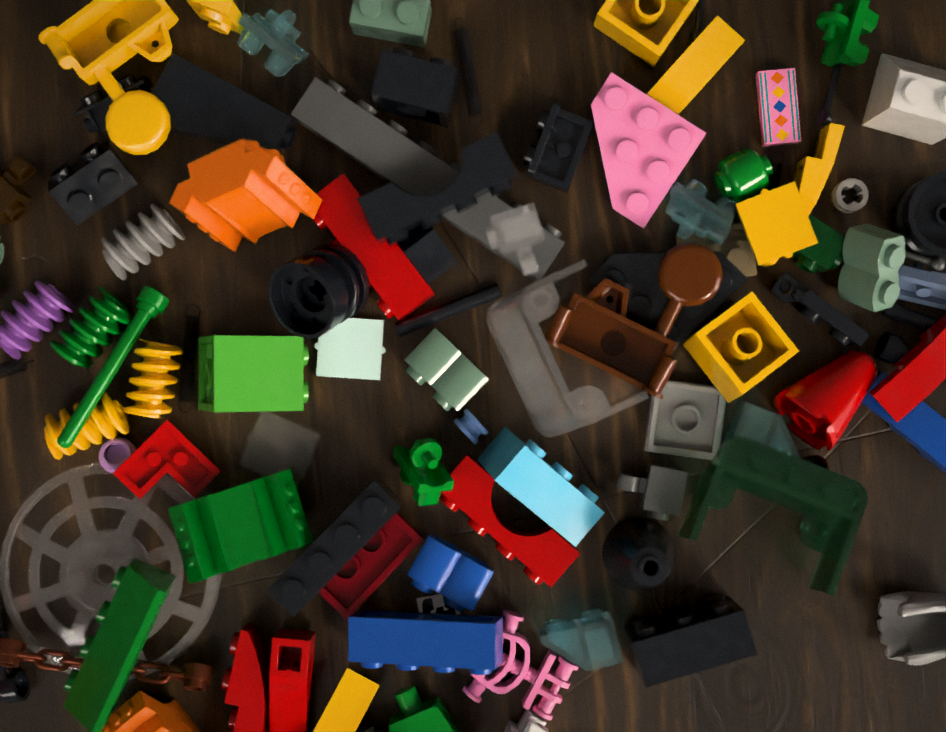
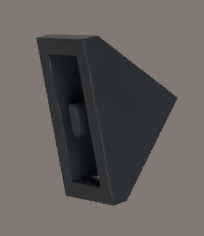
(427, 253)

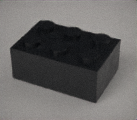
(689, 639)

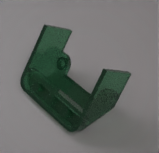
(828, 500)

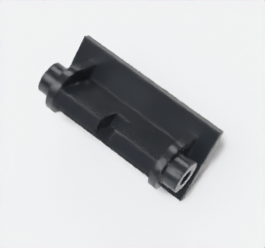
(97, 104)

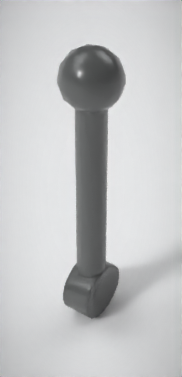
(936, 264)

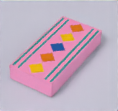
(778, 107)

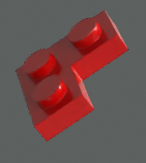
(165, 453)

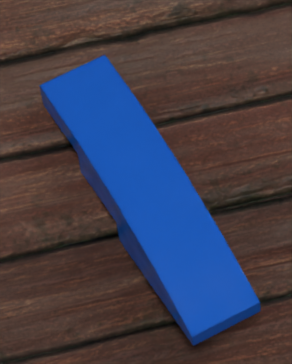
(920, 427)

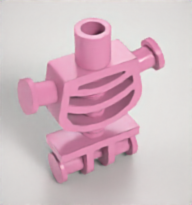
(523, 671)

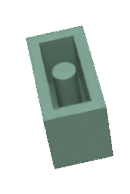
(392, 20)

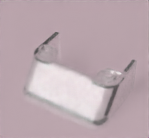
(533, 367)

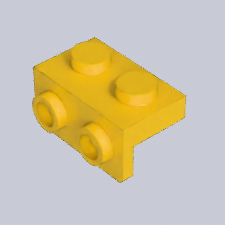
(220, 14)

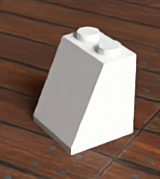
(908, 100)

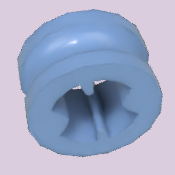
(471, 426)

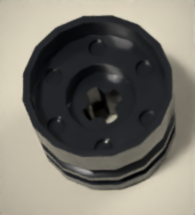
(318, 290)

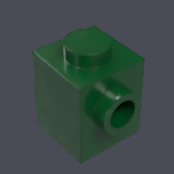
(824, 254)

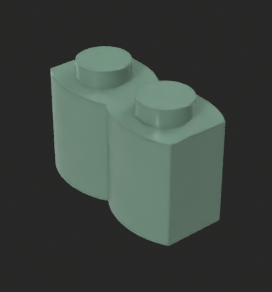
(871, 267)
(445, 370)

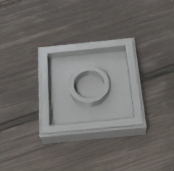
(685, 421)

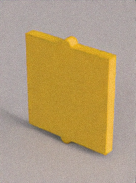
(776, 223)

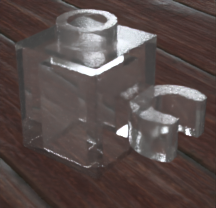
(517, 232)

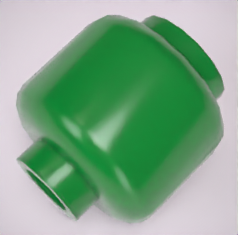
(743, 175)

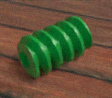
(93, 330)

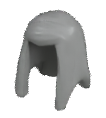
(913, 626)

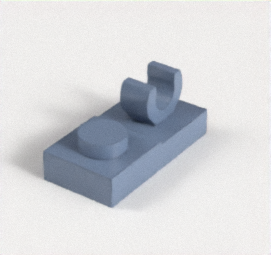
(922, 286)

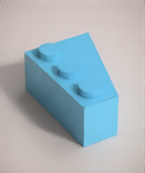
(540, 486)

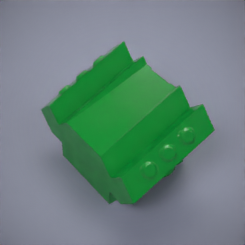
(239, 525)

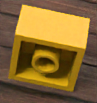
(644, 25)
(740, 347)

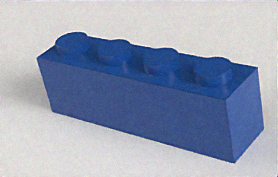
(425, 640)

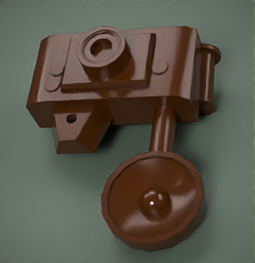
(622, 347)

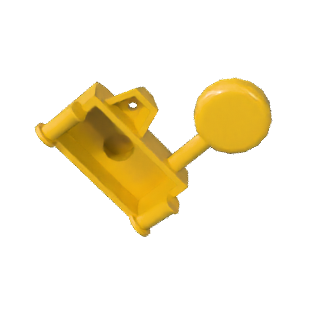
(101, 41)

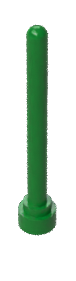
(148, 306)

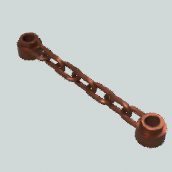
(194, 675)

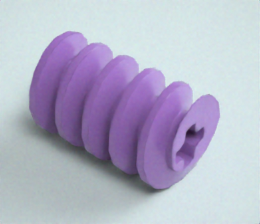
(32, 318)

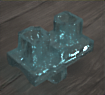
(259, 31)
(697, 214)

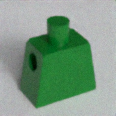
(419, 715)

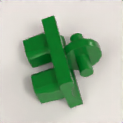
(842, 31)
(423, 470)

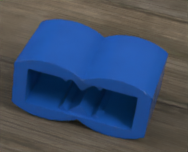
(451, 573)

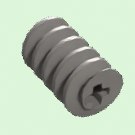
(140, 241)

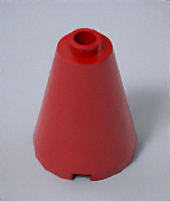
(827, 399)

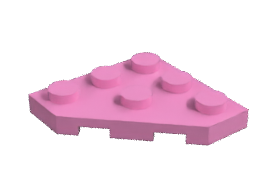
(640, 147)

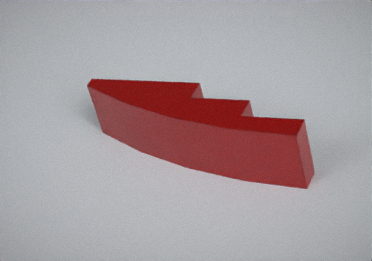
(916, 374)

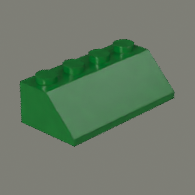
(117, 644)

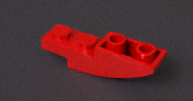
(247, 682)

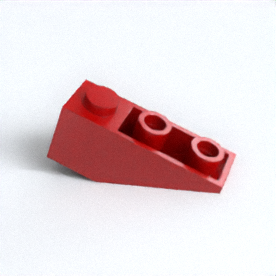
(291, 680)

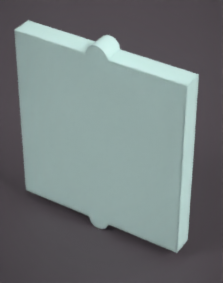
(351, 350)

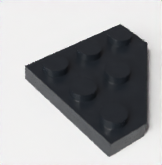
(648, 301)

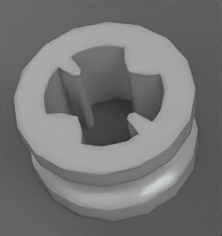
(862, 194)

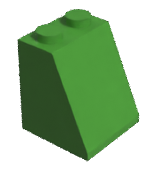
(252, 373)

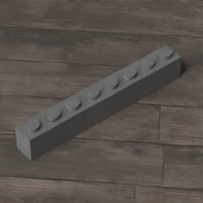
(408, 165)

